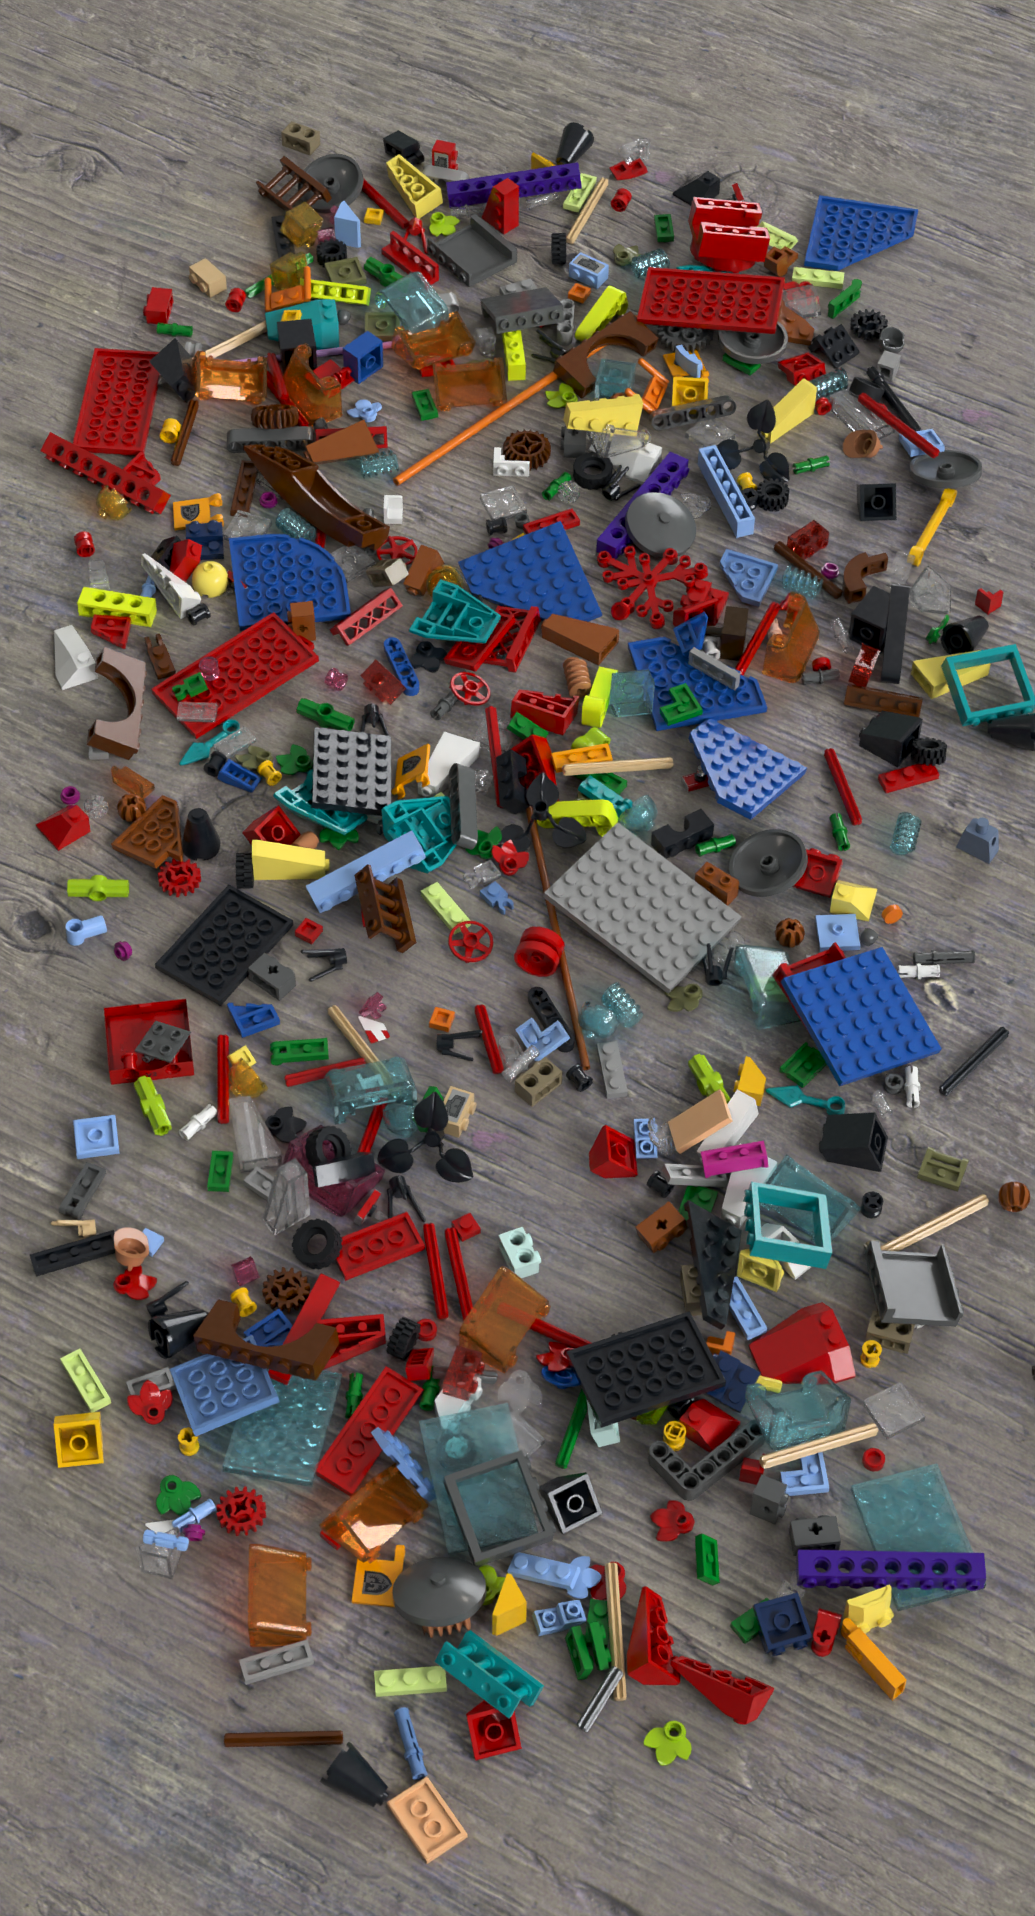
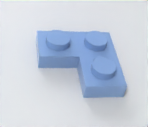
(544, 1041)
(808, 1480)

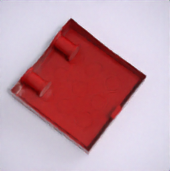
(127, 1028)

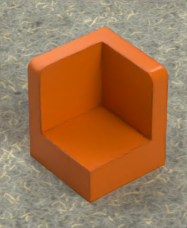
(717, 1344)

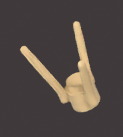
(85, 1227)

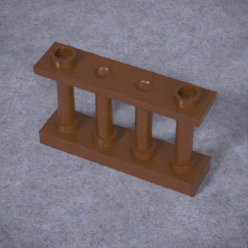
(298, 175)
(397, 906)

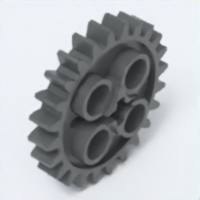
(688, 337)

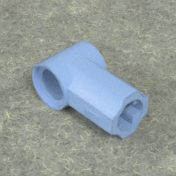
(79, 930)

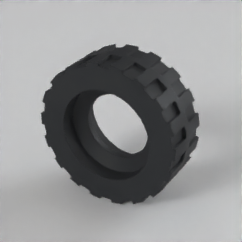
(592, 481)
(315, 1140)
(327, 1255)

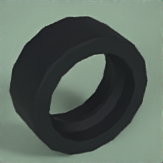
(864, 386)

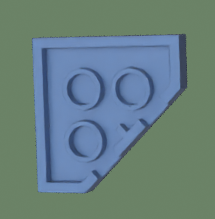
(748, 575)
(410, 1468)

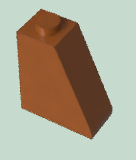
(423, 564)

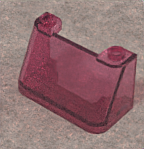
(336, 1198)

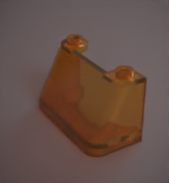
(434, 345)
(230, 379)
(469, 384)
(310, 394)
(789, 655)
(502, 1319)
(375, 1514)
(277, 1596)

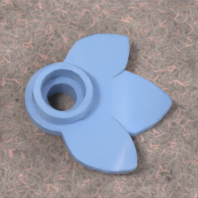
(365, 410)
(587, 1578)

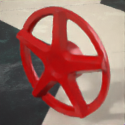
(398, 551)
(470, 688)
(470, 942)

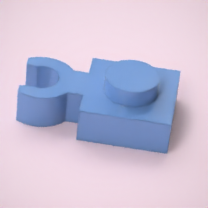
(496, 895)

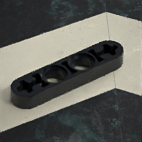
(548, 1020)

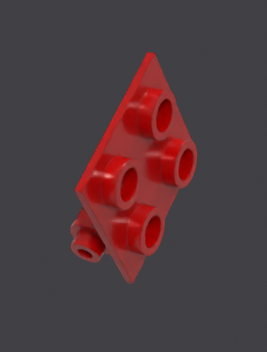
(331, 369)

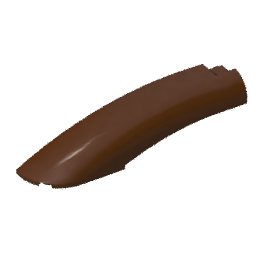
(316, 498)

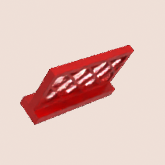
(520, 639)

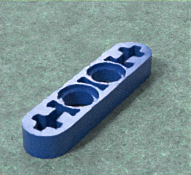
(404, 665)

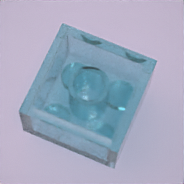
(614, 377)
(632, 693)

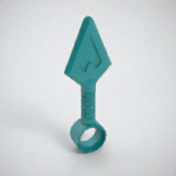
(201, 751)
(794, 1096)

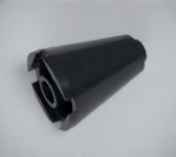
(573, 143)
(964, 634)
(1015, 730)
(200, 836)
(174, 1331)
(355, 1778)

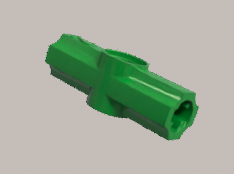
(384, 272)
(325, 715)

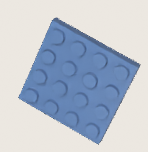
(221, 1390)

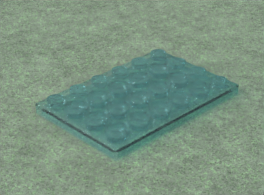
(288, 1436)
(494, 1500)
(912, 1515)

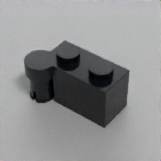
(404, 145)

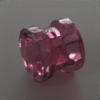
(211, 664)
(336, 679)

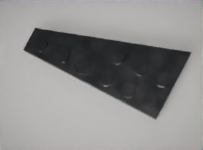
(715, 1257)

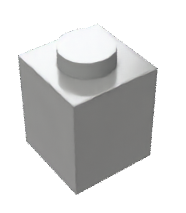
(889, 365)

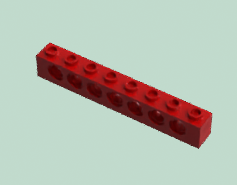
(55, 445)

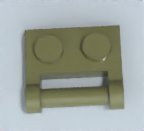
(941, 1173)

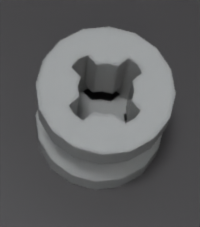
(193, 348)

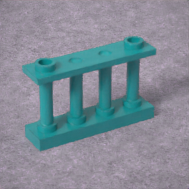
(489, 1673)

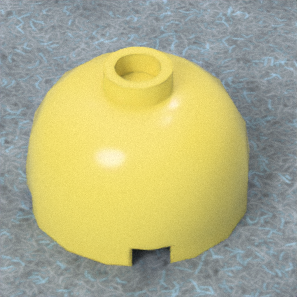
(210, 579)

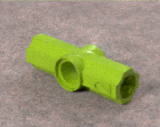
(97, 888)
(707, 1079)
(152, 1105)

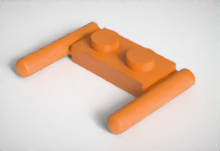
(290, 296)
(655, 389)

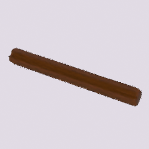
(184, 432)
(801, 564)
(295, 1738)

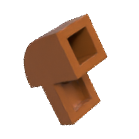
(779, 260)

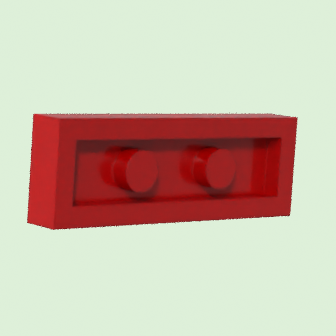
(568, 519)
(907, 777)

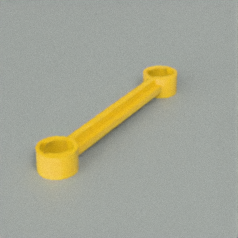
(947, 500)

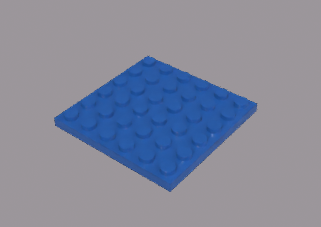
(860, 1016)

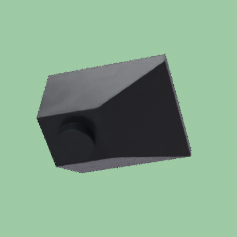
(702, 186)
(876, 501)
(570, 1500)

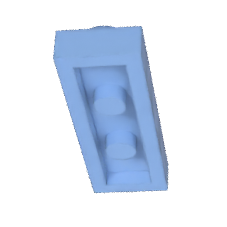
(745, 1312)
(544, 1571)

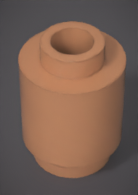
(306, 840)

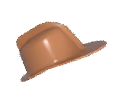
(861, 444)
(130, 1247)

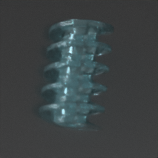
(654, 259)
(830, 382)
(378, 462)
(293, 525)
(801, 583)
(905, 833)
(621, 1005)

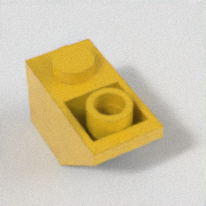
(751, 1081)

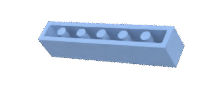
(726, 491)
(384, 861)

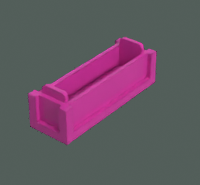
(734, 1158)

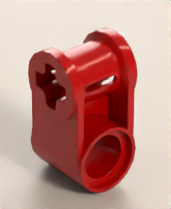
(825, 1630)

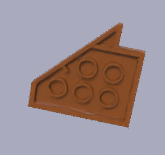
(797, 328)
(153, 835)

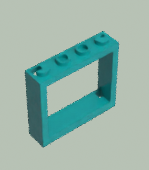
(983, 657)
(783, 1250)

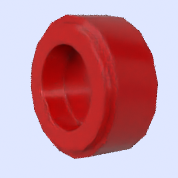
(620, 611)
(821, 663)
(428, 1330)
(873, 1459)

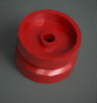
(539, 951)

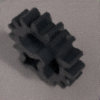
(868, 324)

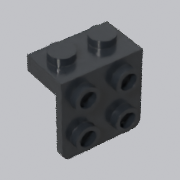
(835, 345)

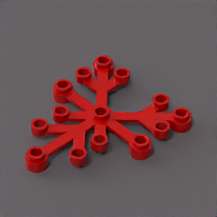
(649, 579)

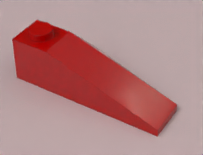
(538, 759)
(650, 1644)
(733, 1696)

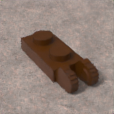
(160, 658)

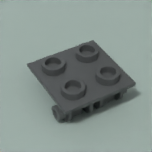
(162, 1042)

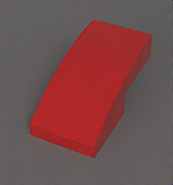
(628, 171)

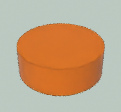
(892, 914)

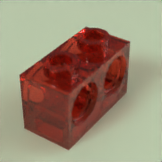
(808, 539)
(864, 666)
(459, 1372)

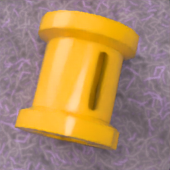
(745, 481)
(271, 775)
(245, 1305)
(868, 1351)
(188, 1448)

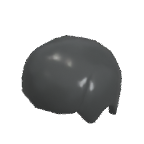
(891, 340)

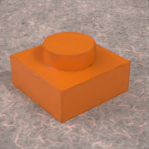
(579, 293)
(442, 1019)

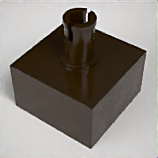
(731, 633)

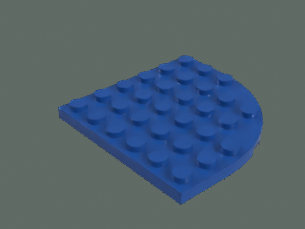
(285, 572)

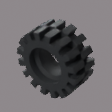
(327, 247)
(558, 248)
(772, 487)
(929, 751)
(244, 871)
(403, 1338)

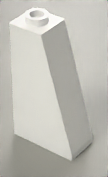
(448, 751)
(743, 1113)
(733, 1203)

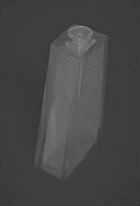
(856, 416)
(252, 1137)
(287, 1198)

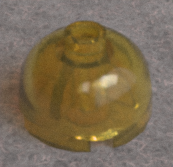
(111, 504)
(446, 573)
(245, 1080)

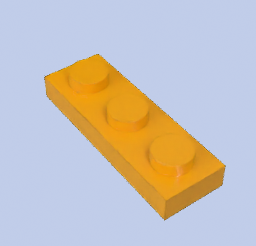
(589, 754)

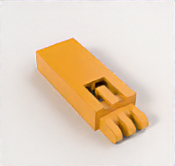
(872, 1660)

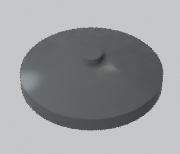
(341, 178)
(754, 347)
(947, 470)
(660, 523)
(768, 862)
(439, 1591)

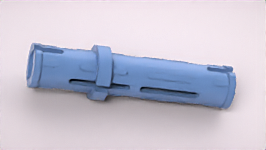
(413, 1753)

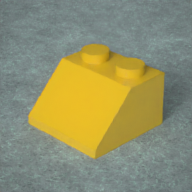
(78, 1439)

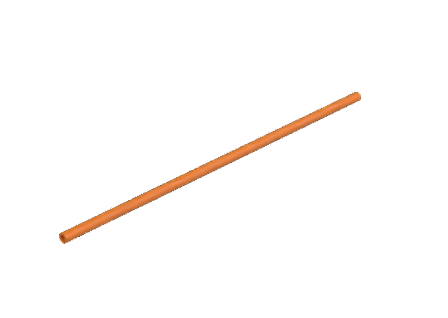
(478, 426)

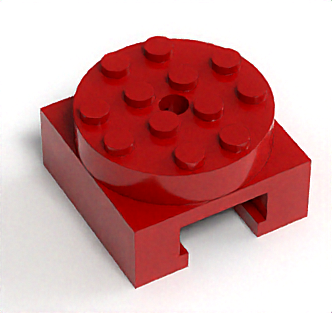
(727, 234)

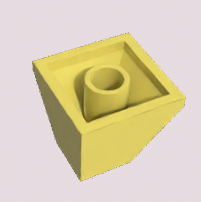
(853, 899)

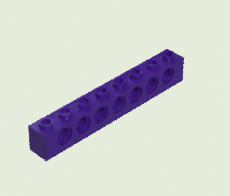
(530, 183)
(662, 480)
(901, 1562)

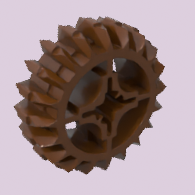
(275, 416)
(527, 447)

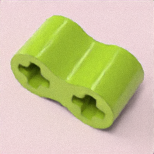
(591, 738)

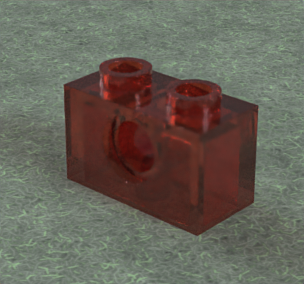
(389, 690)

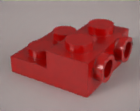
(802, 367)
(703, 591)
(820, 873)

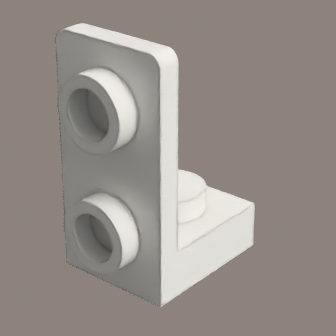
(508, 468)

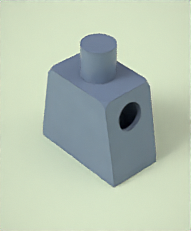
(980, 840)

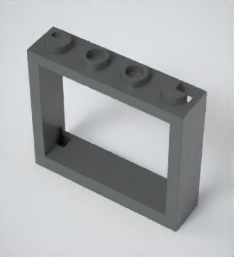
(481, 1558)

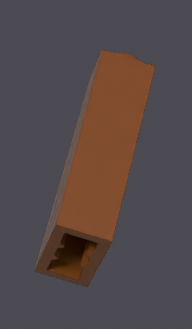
(342, 445)
(580, 637)

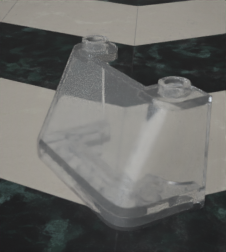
(617, 440)

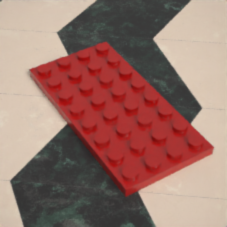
(711, 300)
(117, 402)
(248, 668)

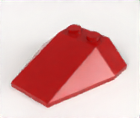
(802, 1345)

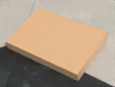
(700, 1121)
(427, 1820)

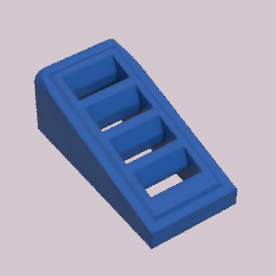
(234, 768)

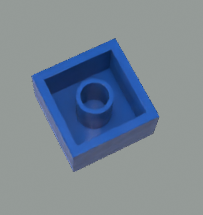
(363, 356)

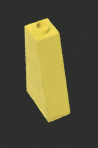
(793, 409)
(932, 679)
(287, 862)

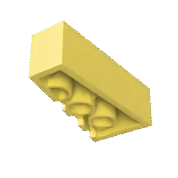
(413, 186)
(595, 415)

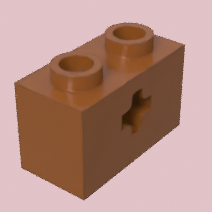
(302, 619)
(717, 882)
(651, 1230)

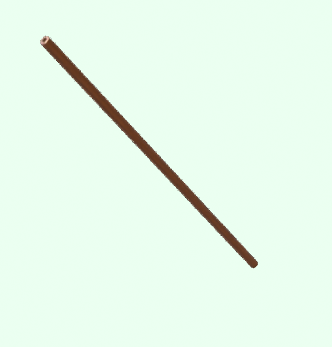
(562, 961)

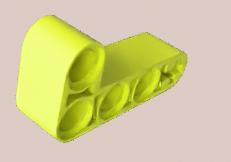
(610, 303)
(597, 702)
(587, 812)

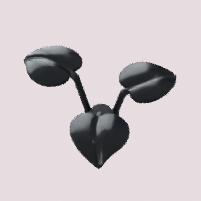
(763, 419)
(541, 795)
(429, 1114)

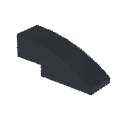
(344, 1169)

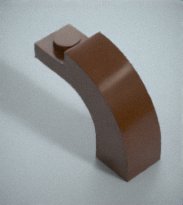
(858, 568)

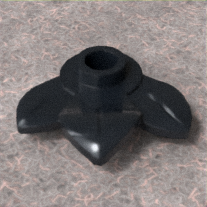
(427, 656)
(287, 1124)

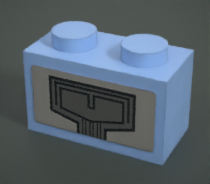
(588, 270)

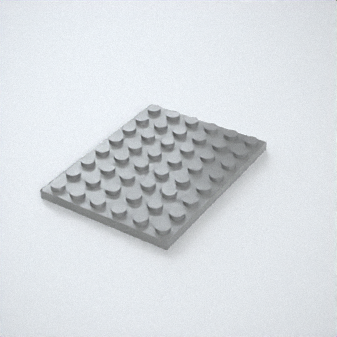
(642, 907)

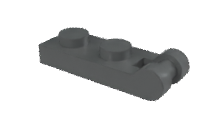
(82, 1190)

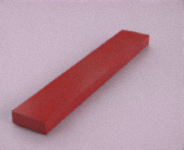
(312, 1310)

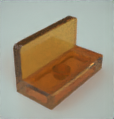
(131, 781)

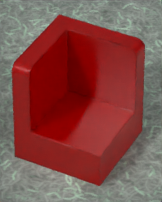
(987, 601)
(751, 1471)

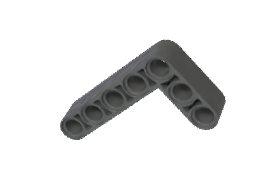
(709, 1463)

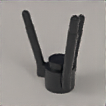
(555, 352)
(611, 489)
(372, 716)
(335, 956)
(713, 974)
(446, 1042)
(399, 1189)
(158, 1306)

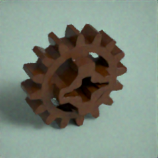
(286, 1289)

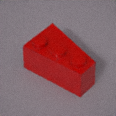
(503, 206)
(548, 712)
(356, 1336)

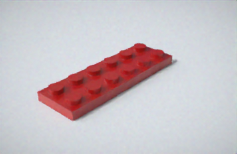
(355, 1447)

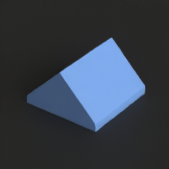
(347, 226)

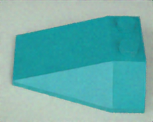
(323, 317)
(455, 616)
(300, 801)
(430, 824)

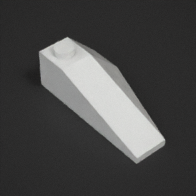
(640, 462)
(176, 591)
(72, 659)

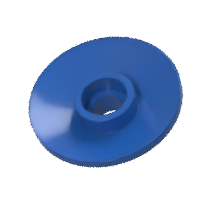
(560, 1379)

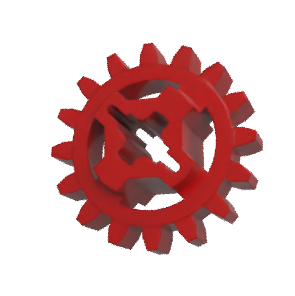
(179, 877)
(241, 1511)

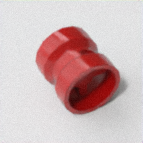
(621, 200)
(235, 300)
(84, 545)

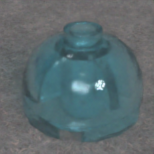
(640, 815)
(597, 1021)
(399, 1119)

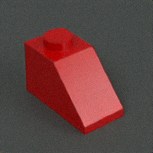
(185, 558)

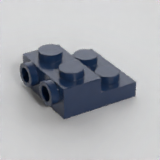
(209, 536)
(737, 1378)
(782, 1624)

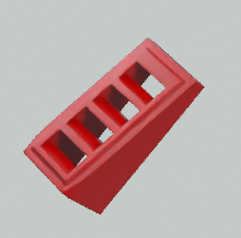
(419, 1364)

